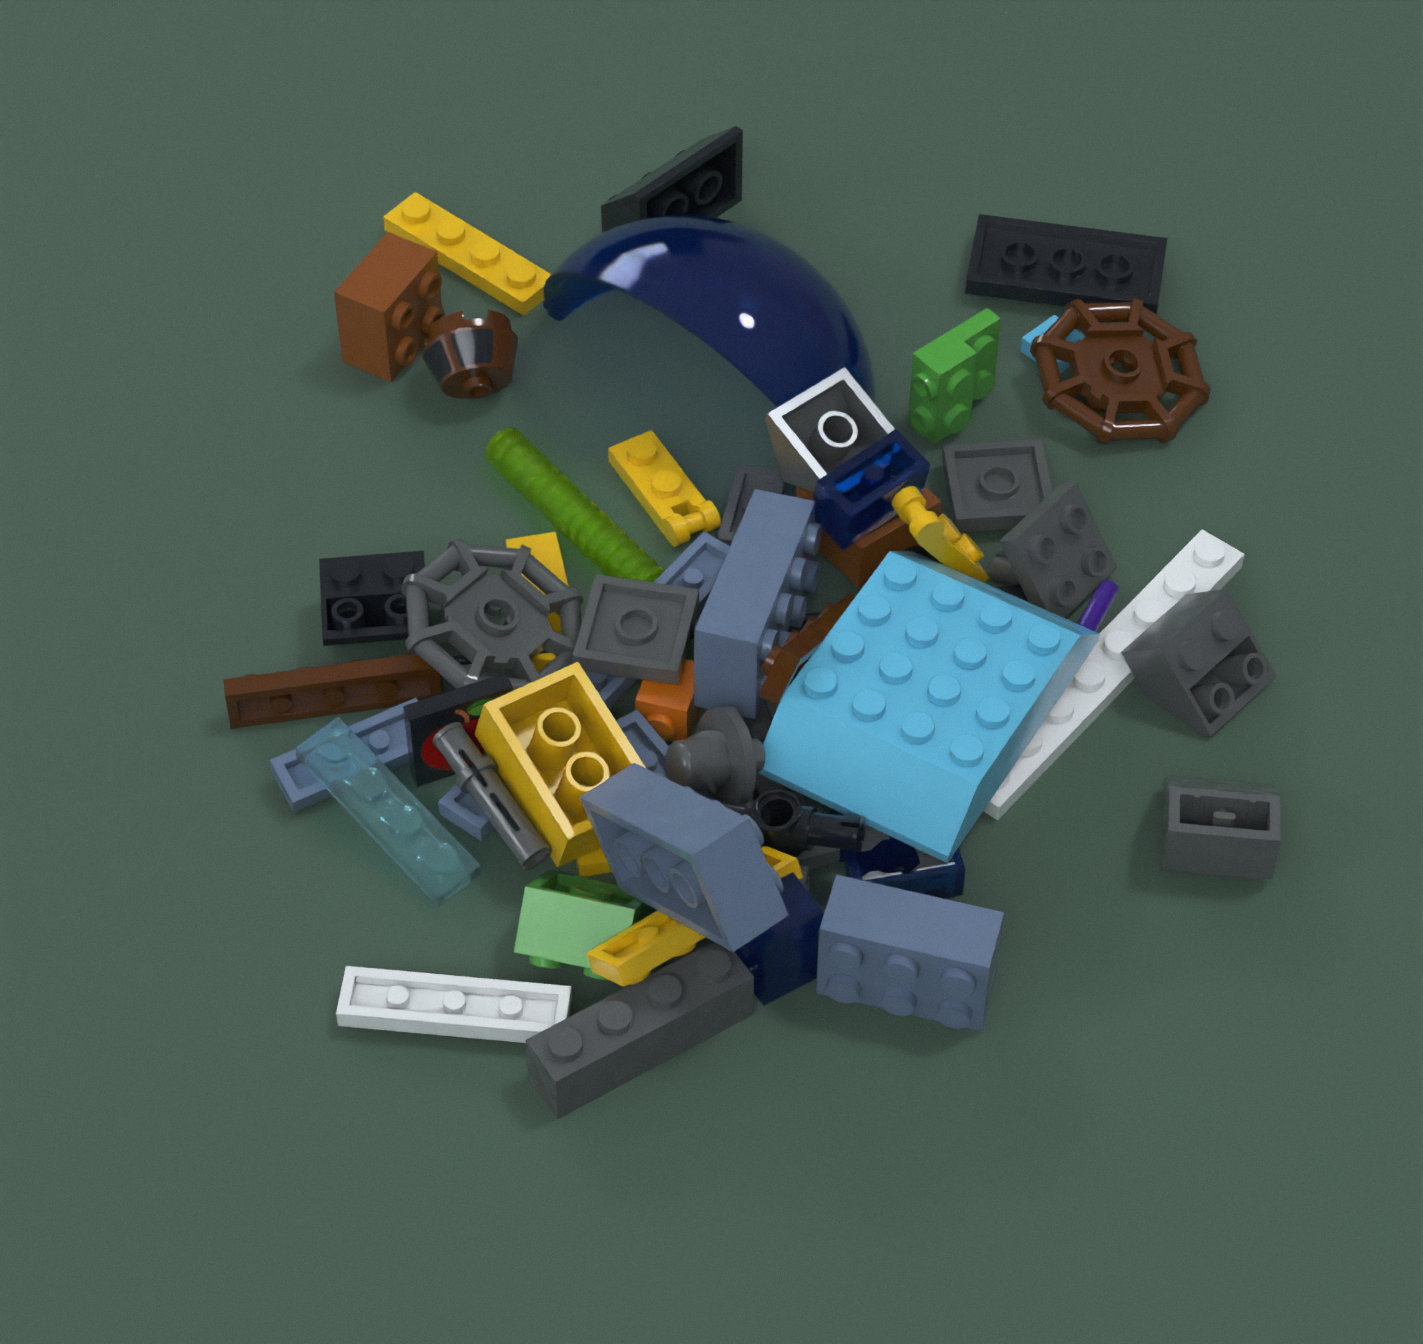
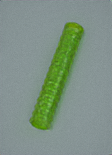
(568, 508)

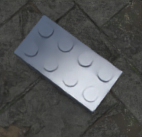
(755, 600)
(686, 856)

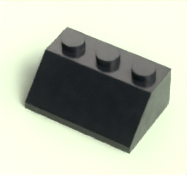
(694, 182)

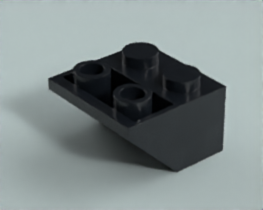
(365, 597)

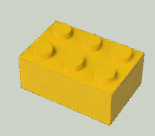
(551, 749)

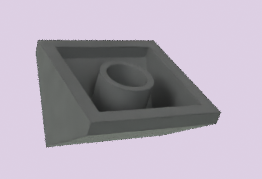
(824, 429)

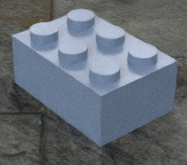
(908, 953)

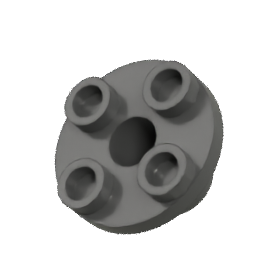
(718, 757)

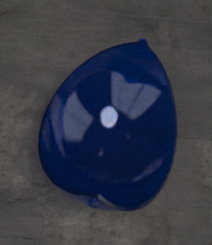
(728, 288)

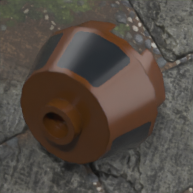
(471, 355)

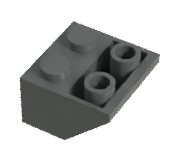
(1200, 661)
(1220, 827)

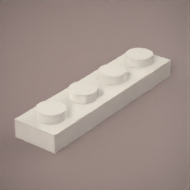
(449, 1004)

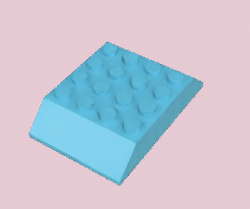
(922, 701)

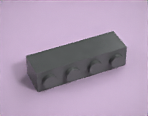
(639, 1028)

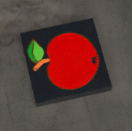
(430, 715)

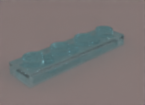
(388, 811)

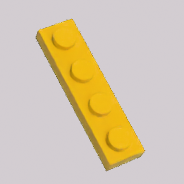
(469, 253)
(657, 938)

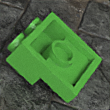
(953, 374)

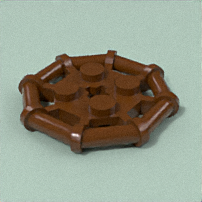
(1113, 391)

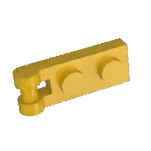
(663, 488)
(939, 534)

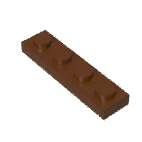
(787, 661)
(328, 690)

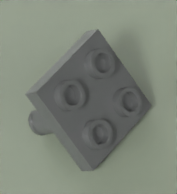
(1055, 552)

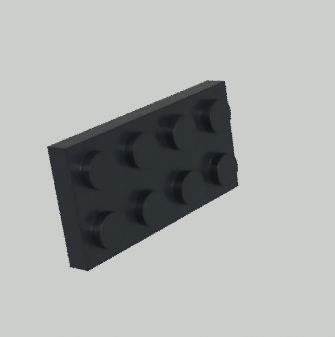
(1063, 263)

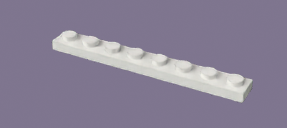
(1199, 567)

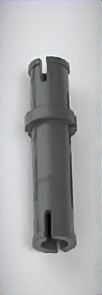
(457, 748)

